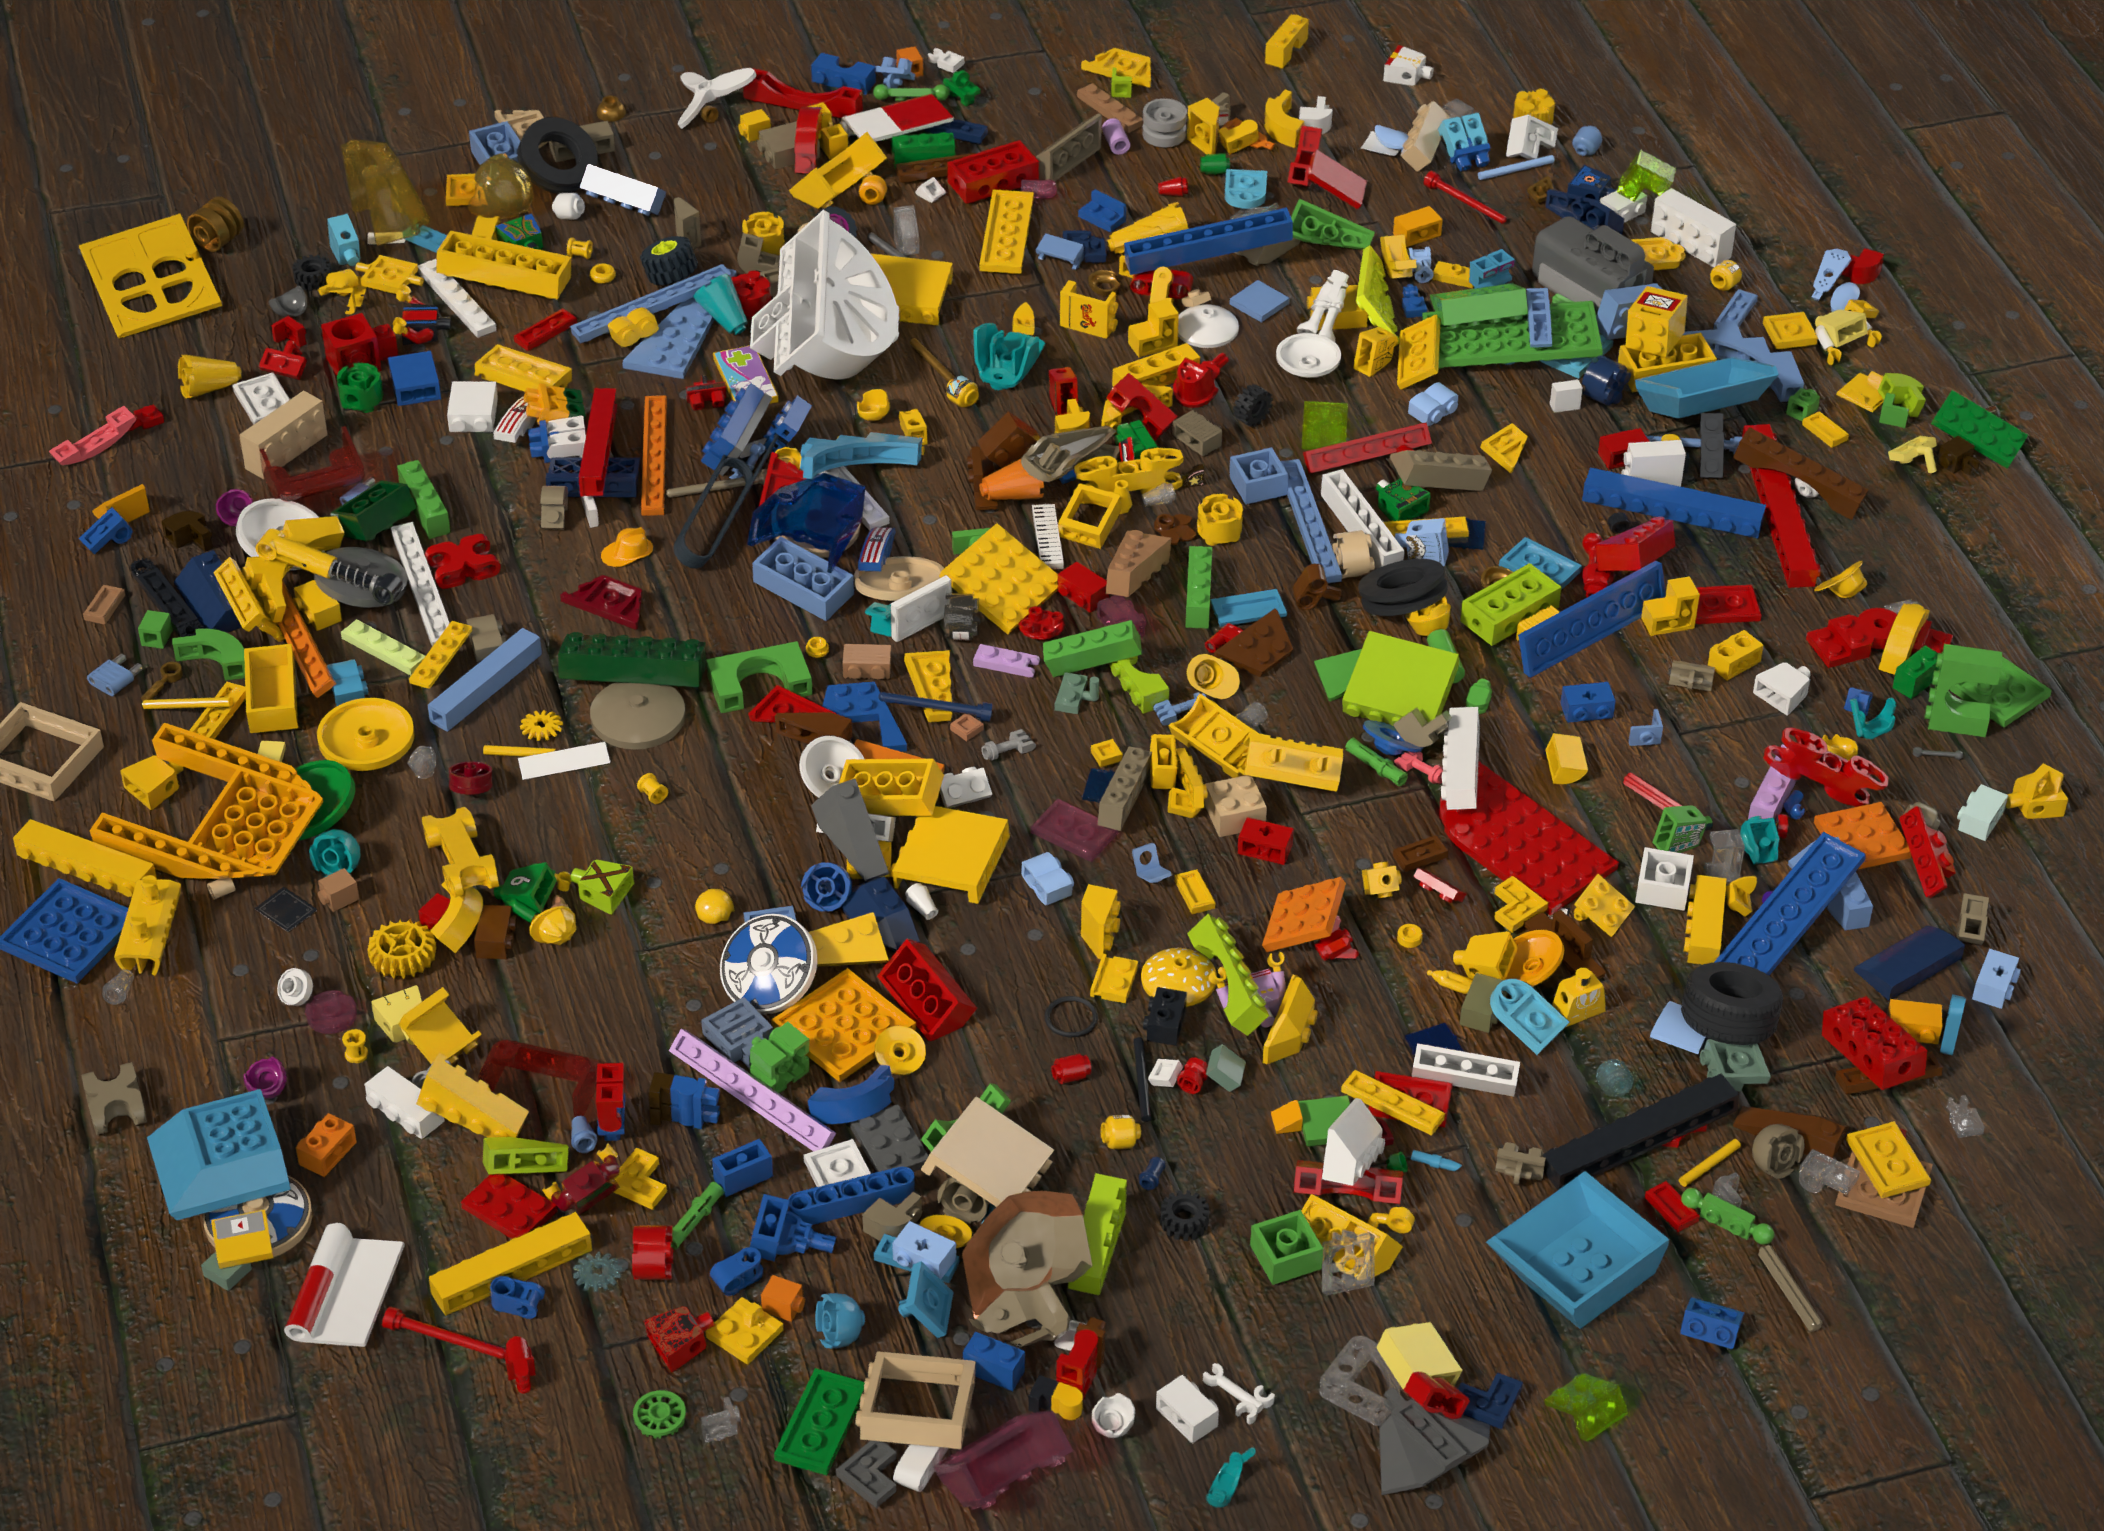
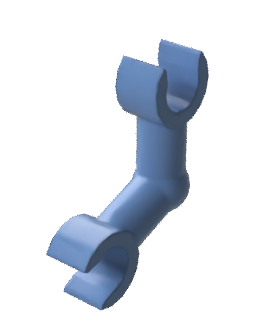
(756, 451)

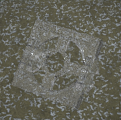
(1348, 1239)

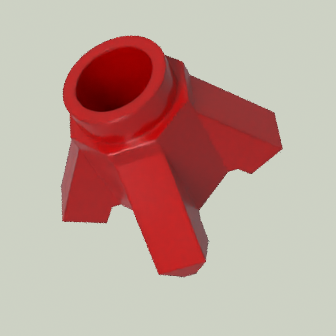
(1337, 944)

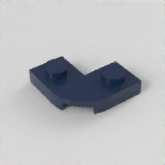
(1093, 247)

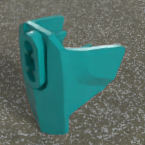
(1004, 356)

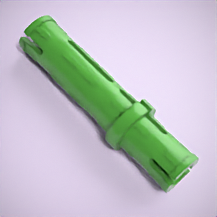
(1383, 766)
(709, 1196)

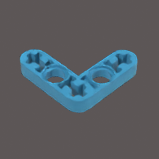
(1952, 1024)

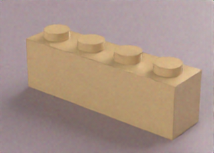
(1424, 136)

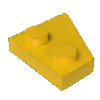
(1505, 446)

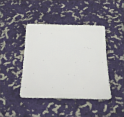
(1373, 144)

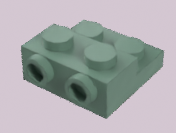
(1736, 1062)

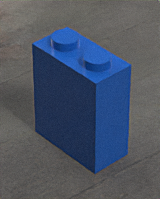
(414, 378)

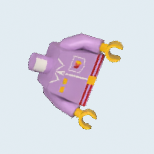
(1270, 984)

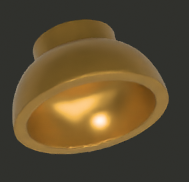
(610, 109)

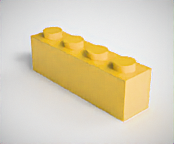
(1706, 919)

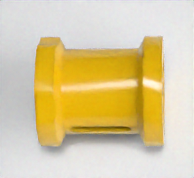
(579, 248)
(649, 785)
(357, 1044)

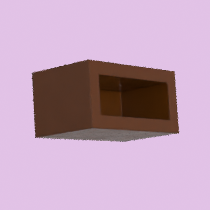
(495, 932)

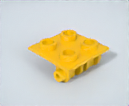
(1603, 905)

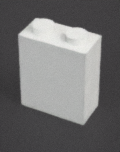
(472, 407)
(1656, 461)

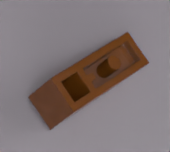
(810, 726)

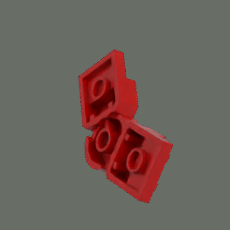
(1853, 637)

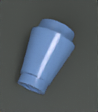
(583, 1136)

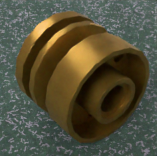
(215, 224)

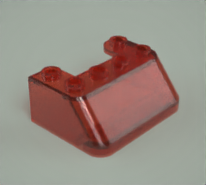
(344, 471)

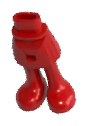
(1592, 578)

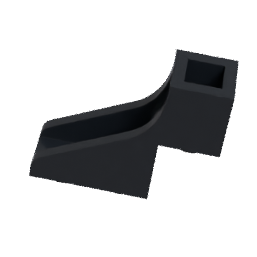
(1711, 445)

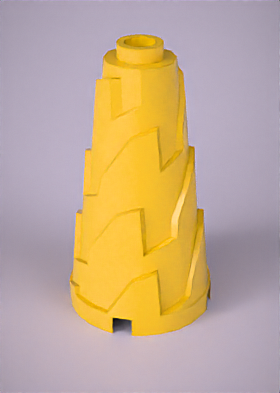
(1161, 222)

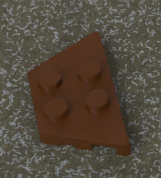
(1258, 646)

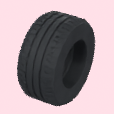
(1732, 1003)

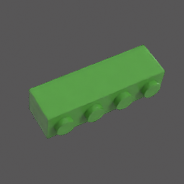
(429, 506)
(1198, 587)
(1092, 648)

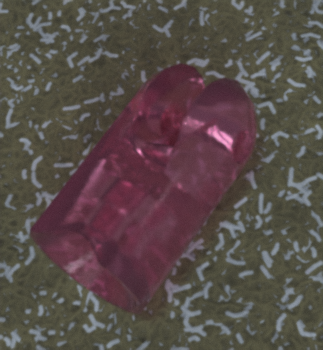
(1041, 189)

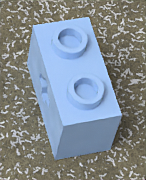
(1996, 978)
(920, 1244)

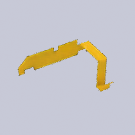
(355, 297)

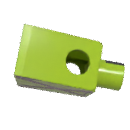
(604, 884)

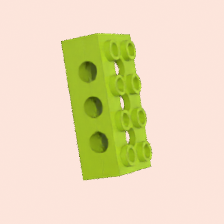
(1501, 606)

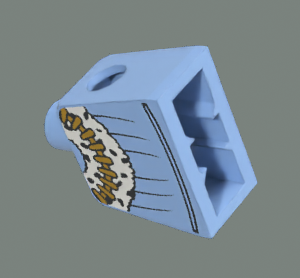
(1426, 540)

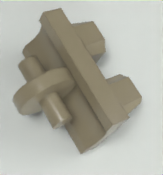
(1691, 675)
(1520, 1164)

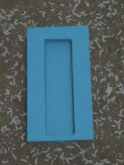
(1247, 607)

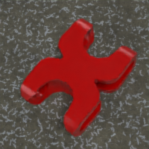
(462, 561)

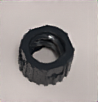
(1618, 522)

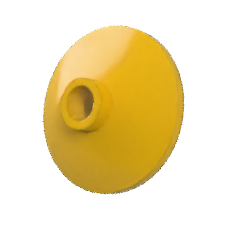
(904, 1040)
(948, 1227)

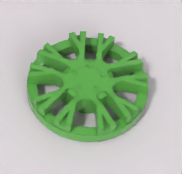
(659, 1413)

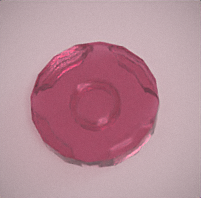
(331, 1012)

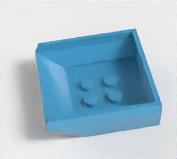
(1706, 386)
(218, 1155)
(1581, 1249)

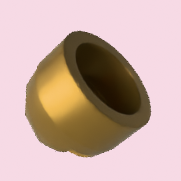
(709, 114)

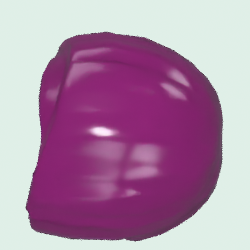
(232, 504)
(266, 1075)

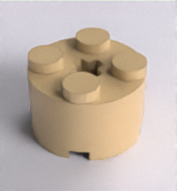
(1353, 553)

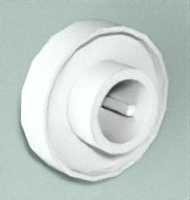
(295, 987)

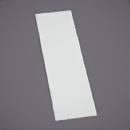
(563, 760)

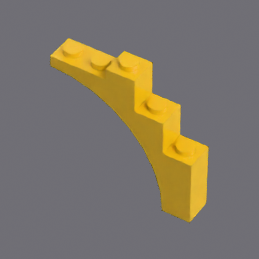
(267, 576)

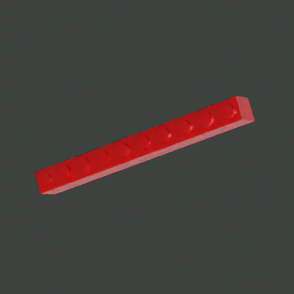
(1785, 521)

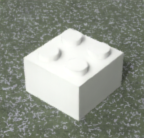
(1664, 878)

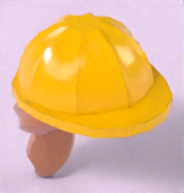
(554, 924)

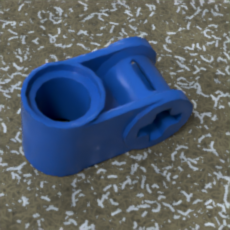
(736, 1273)
(515, 1296)

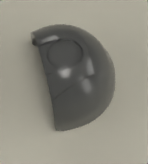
(290, 303)

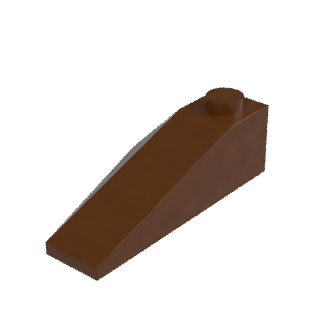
(1818, 1131)

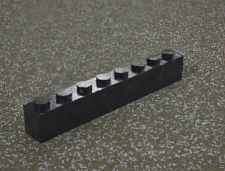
(1642, 1131)

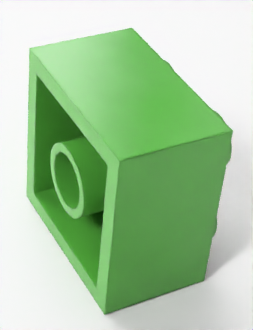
(1286, 1247)

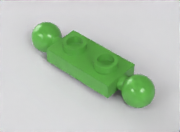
(881, 92)
(1727, 1216)

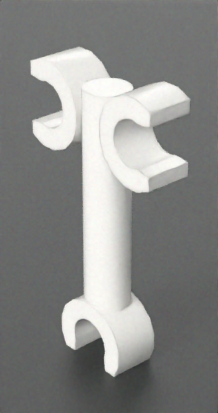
(1248, 1403)

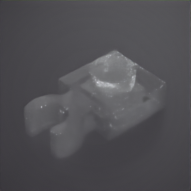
(1964, 1120)

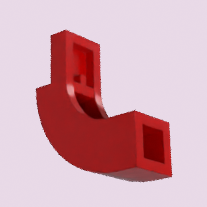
(806, 138)
(1309, 141)

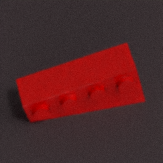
(1636, 546)

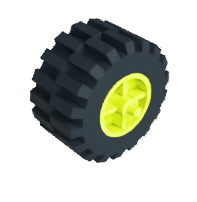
(669, 260)

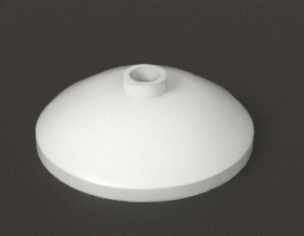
(1207, 326)
(1308, 355)
(823, 757)

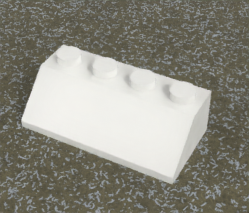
(1352, 1144)

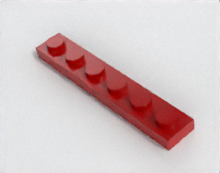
(1366, 448)

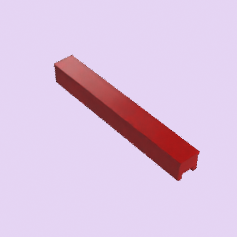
(598, 442)

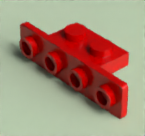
(1928, 852)

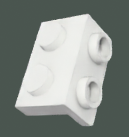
(964, 787)

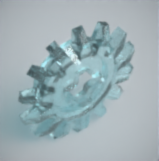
(595, 1280)

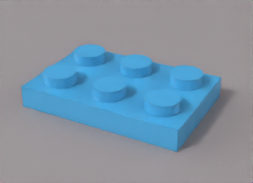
(1547, 561)

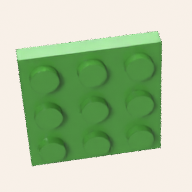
(2009, 699)

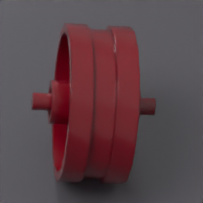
(470, 777)

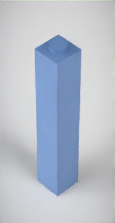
(484, 679)

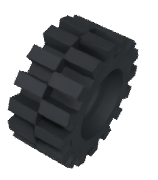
(311, 271)
(1252, 405)
(1184, 1227)

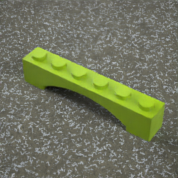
(1244, 1005)

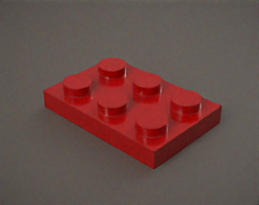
(508, 1205)

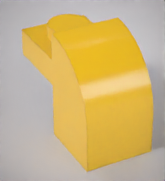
(1073, 420)

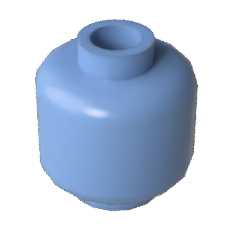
(1587, 140)

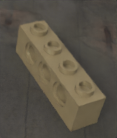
(1124, 788)

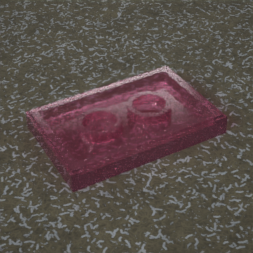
(1073, 830)

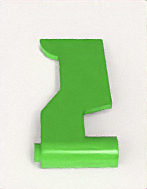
(1338, 669)

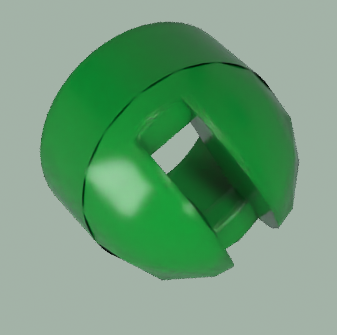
(1397, 1162)

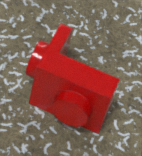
(289, 329)

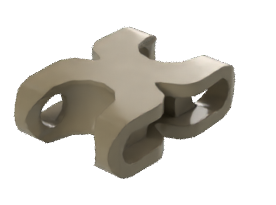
(114, 1098)

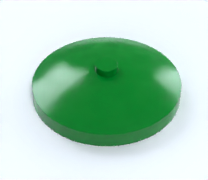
(336, 788)

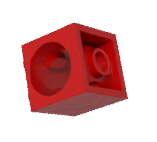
(350, 342)

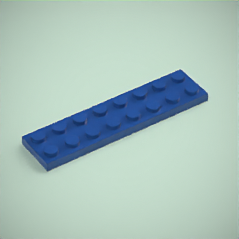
(1590, 619)
(1794, 905)

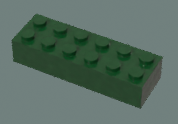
(632, 659)

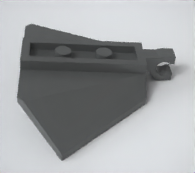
(1423, 1444)

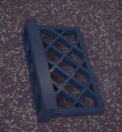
(616, 484)

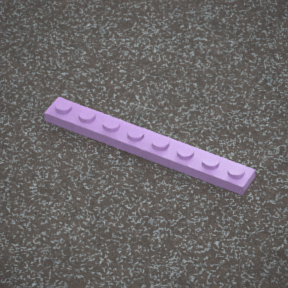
(751, 1091)

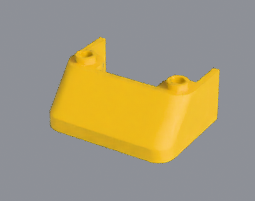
(839, 173)

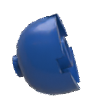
(826, 886)

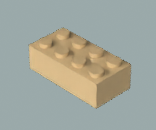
(284, 432)

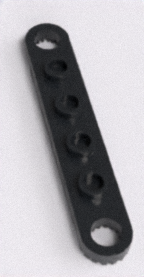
(165, 597)

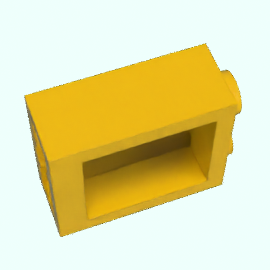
(1086, 533)

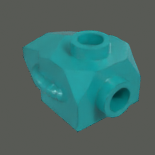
(1760, 839)

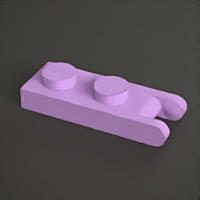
(1005, 660)

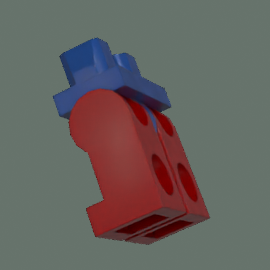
(610, 1100)

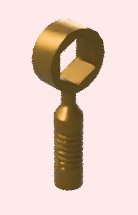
(172, 677)

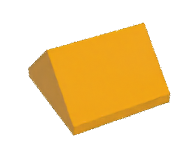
(128, 505)

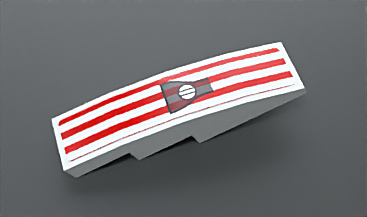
(514, 422)

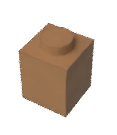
(338, 890)

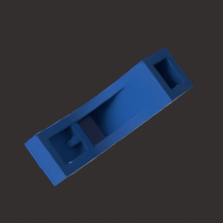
(854, 1102)

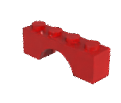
(1376, 1184)

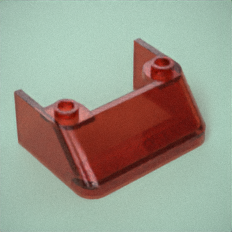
(546, 1062)

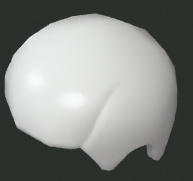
(1113, 1415)

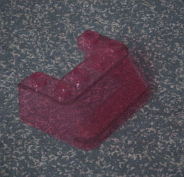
(1002, 1456)

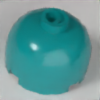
(335, 851)

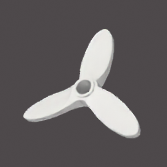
(708, 90)

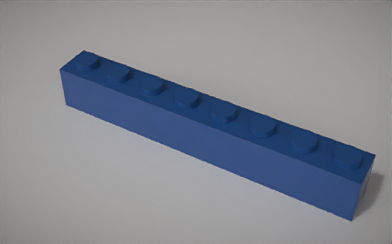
(1208, 241)
(1674, 502)

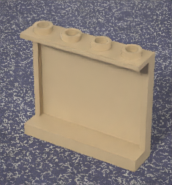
(990, 1154)

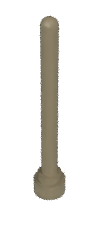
(718, 485)

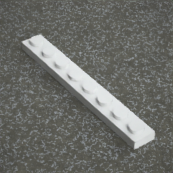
(420, 580)

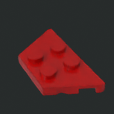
(778, 476)

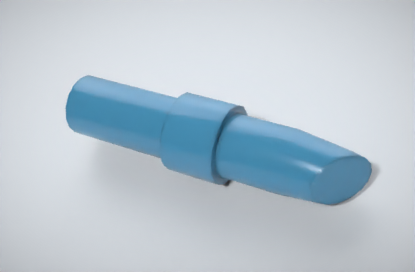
(1435, 1161)

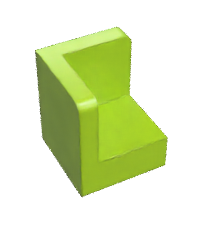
(1121, 85)

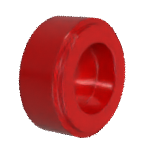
(1782, 825)

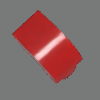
(1865, 267)

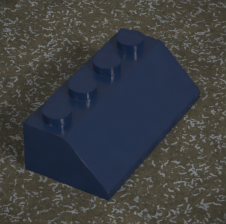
(204, 594)

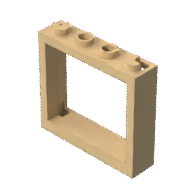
(56, 725)
(917, 1429)

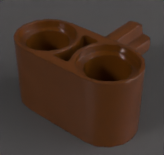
(1312, 586)

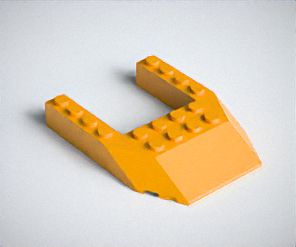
(245, 829)

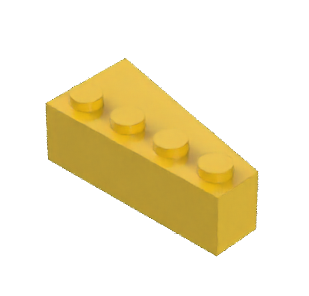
(850, 942)
(469, 1102)

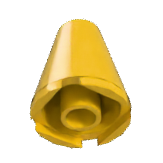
(205, 375)

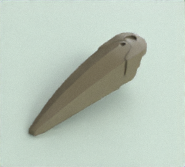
(1060, 452)

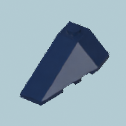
(1584, 209)

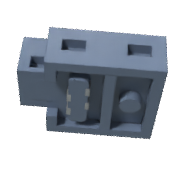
(735, 1028)

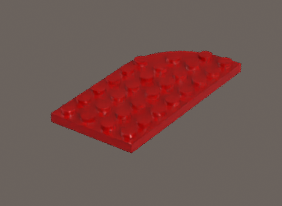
(1525, 841)

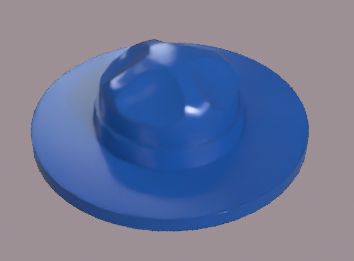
(1388, 739)

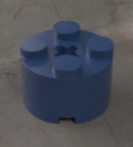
(1605, 380)

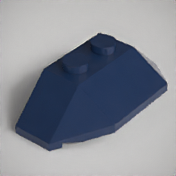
(889, 910)

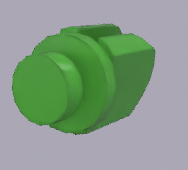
(1479, 695)

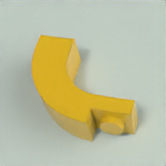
(1279, 124)
(1903, 636)
(459, 918)

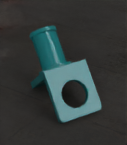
(880, 618)

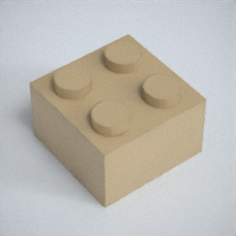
(1232, 802)

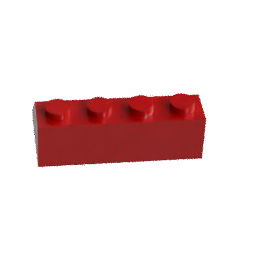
(926, 990)

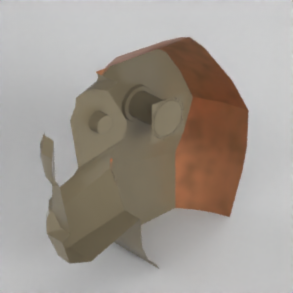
(1017, 1258)

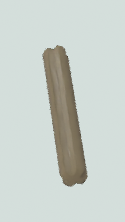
(1790, 1288)

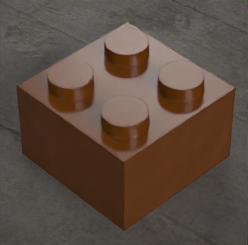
(1008, 440)

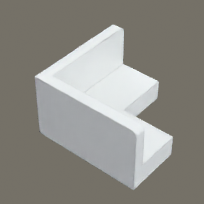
(1527, 134)

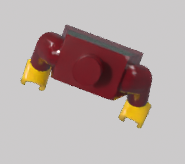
(587, 1184)

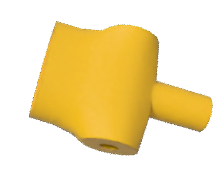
(344, 278)

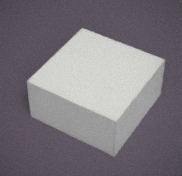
(1566, 396)

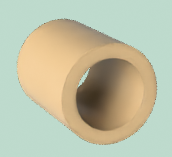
(221, 887)

